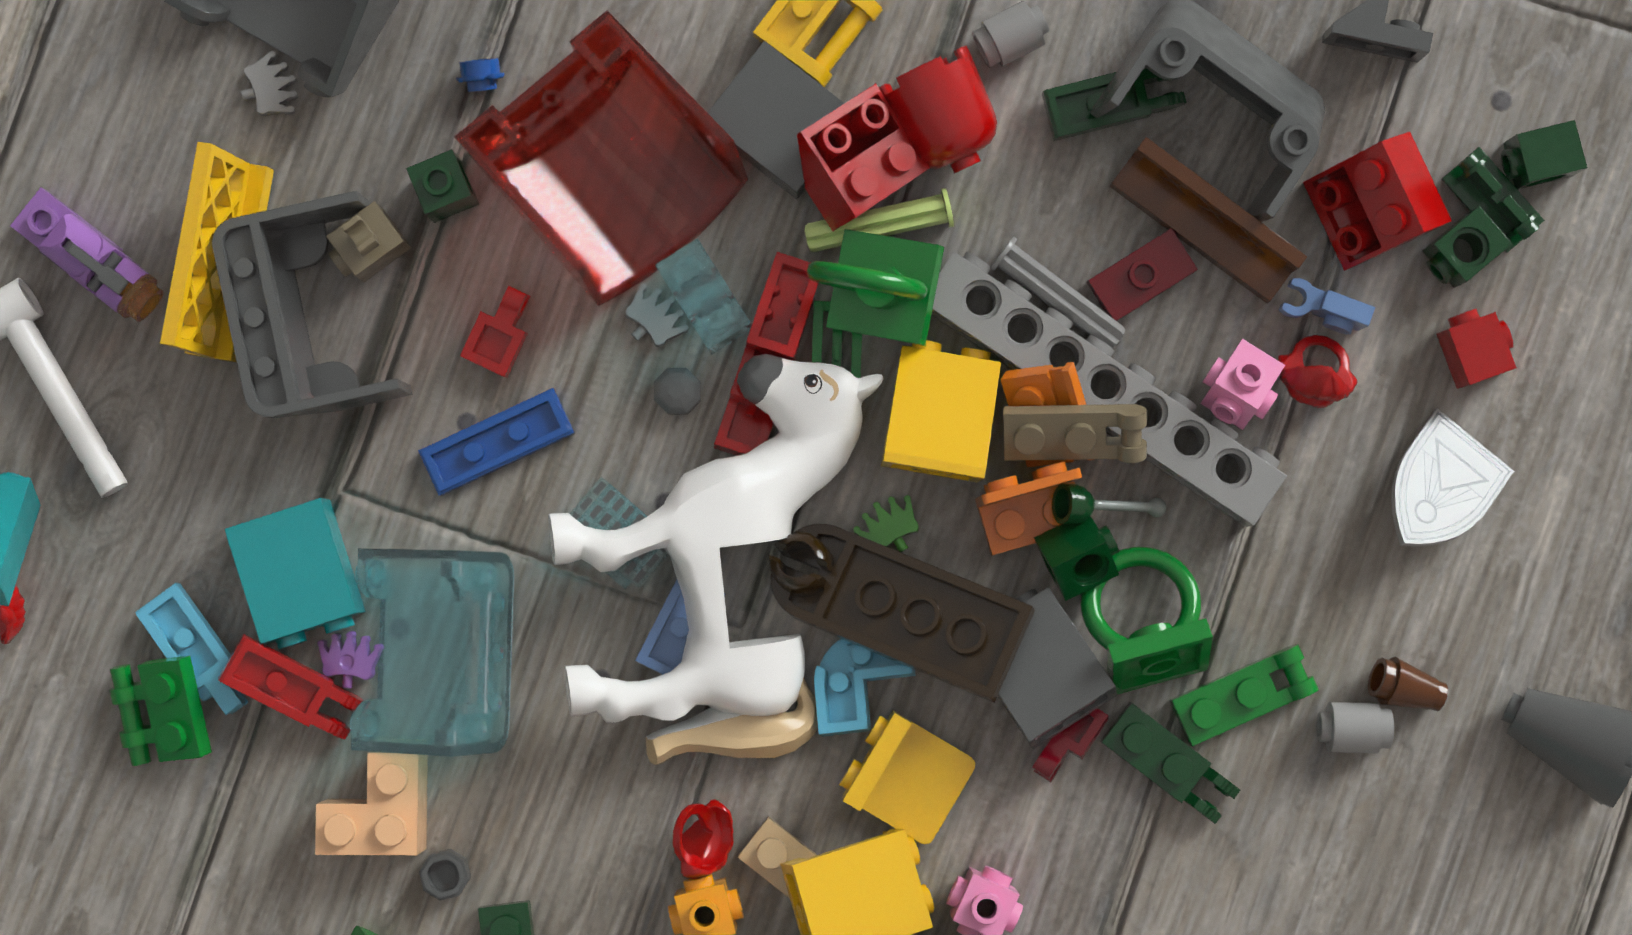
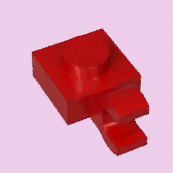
(496, 340)

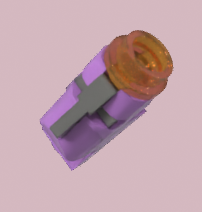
(88, 256)

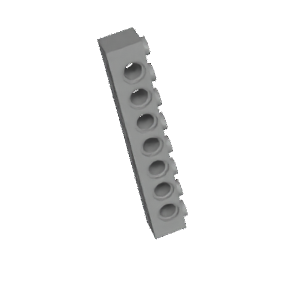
(1258, 471)

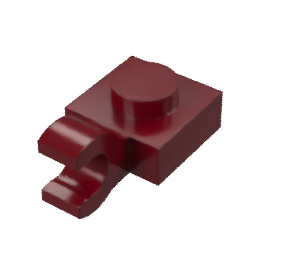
(1074, 739)

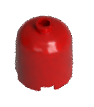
(944, 111)

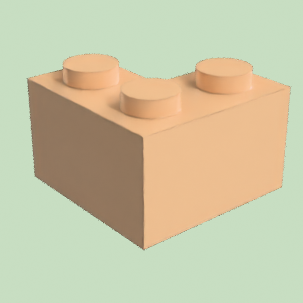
(388, 820)

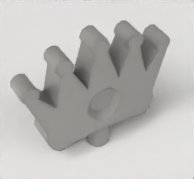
(268, 86)
(654, 318)

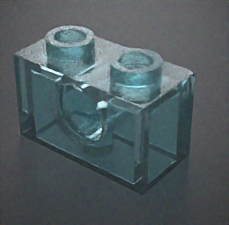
(704, 296)

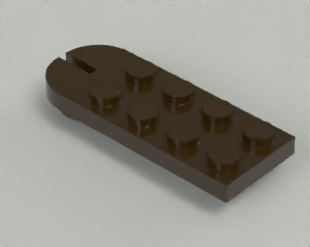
(901, 607)

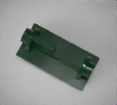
(1481, 183)

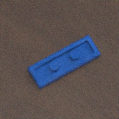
(496, 442)

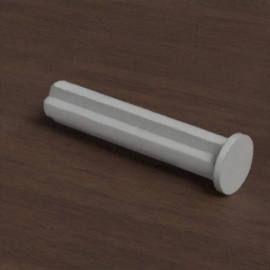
(1058, 294)

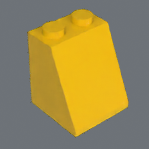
(942, 412)

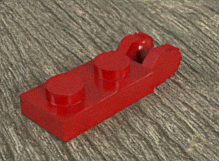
(286, 685)

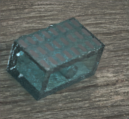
(610, 510)

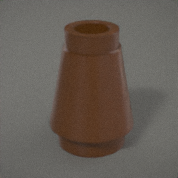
(1405, 686)

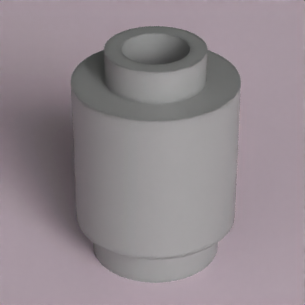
(1011, 34)
(1355, 727)

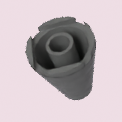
(1577, 739)

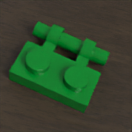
(172, 708)

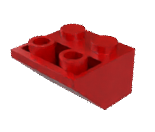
(856, 157)
(1377, 200)

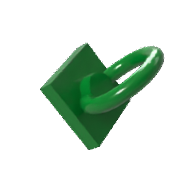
(881, 286)
(1158, 650)

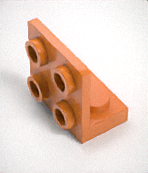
(1019, 512)

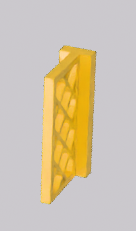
(197, 300)

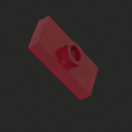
(1142, 275)

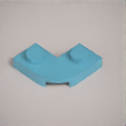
(843, 689)

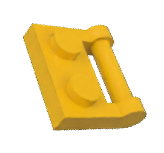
(794, 23)

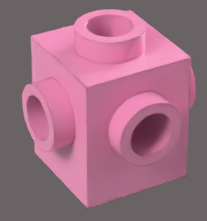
(1242, 385)
(984, 885)

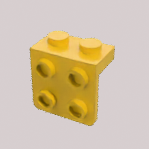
(907, 777)

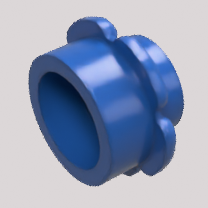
(480, 74)

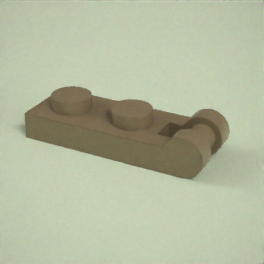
(1074, 432)

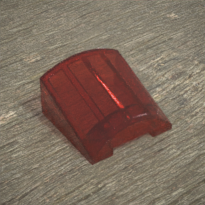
(608, 160)

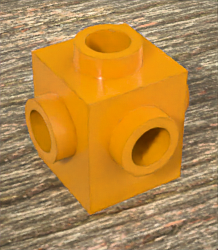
(708, 893)

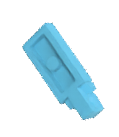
(183, 631)

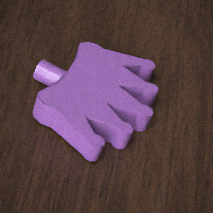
(349, 658)

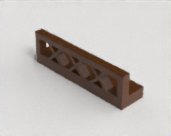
(1207, 220)

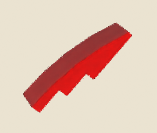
(775, 332)

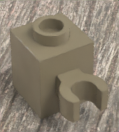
(366, 243)

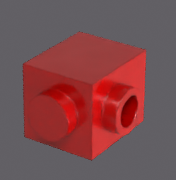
(1476, 347)

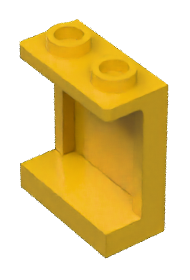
(861, 889)

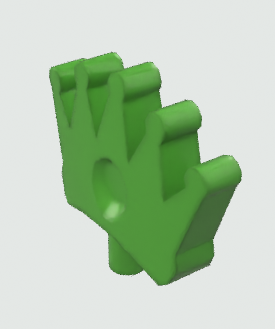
(890, 527)

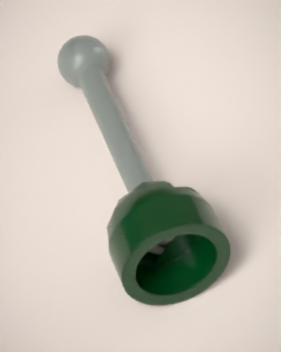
(1075, 505)

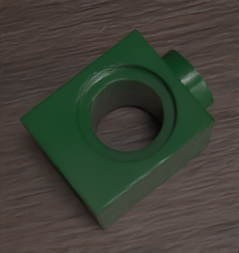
(1543, 155)
(442, 186)
(1482, 235)
(1078, 556)

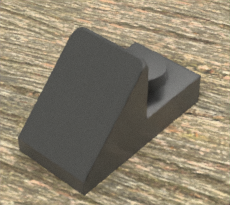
(1367, 32)

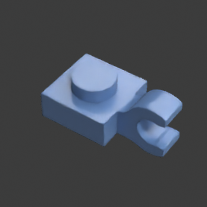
(1339, 311)

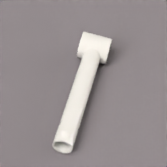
(17, 316)

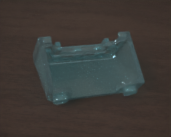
(443, 652)

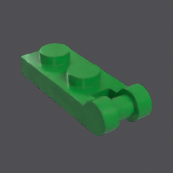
(1242, 695)

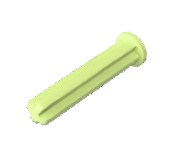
(885, 221)

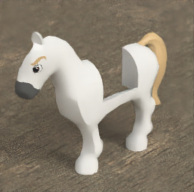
(716, 507)

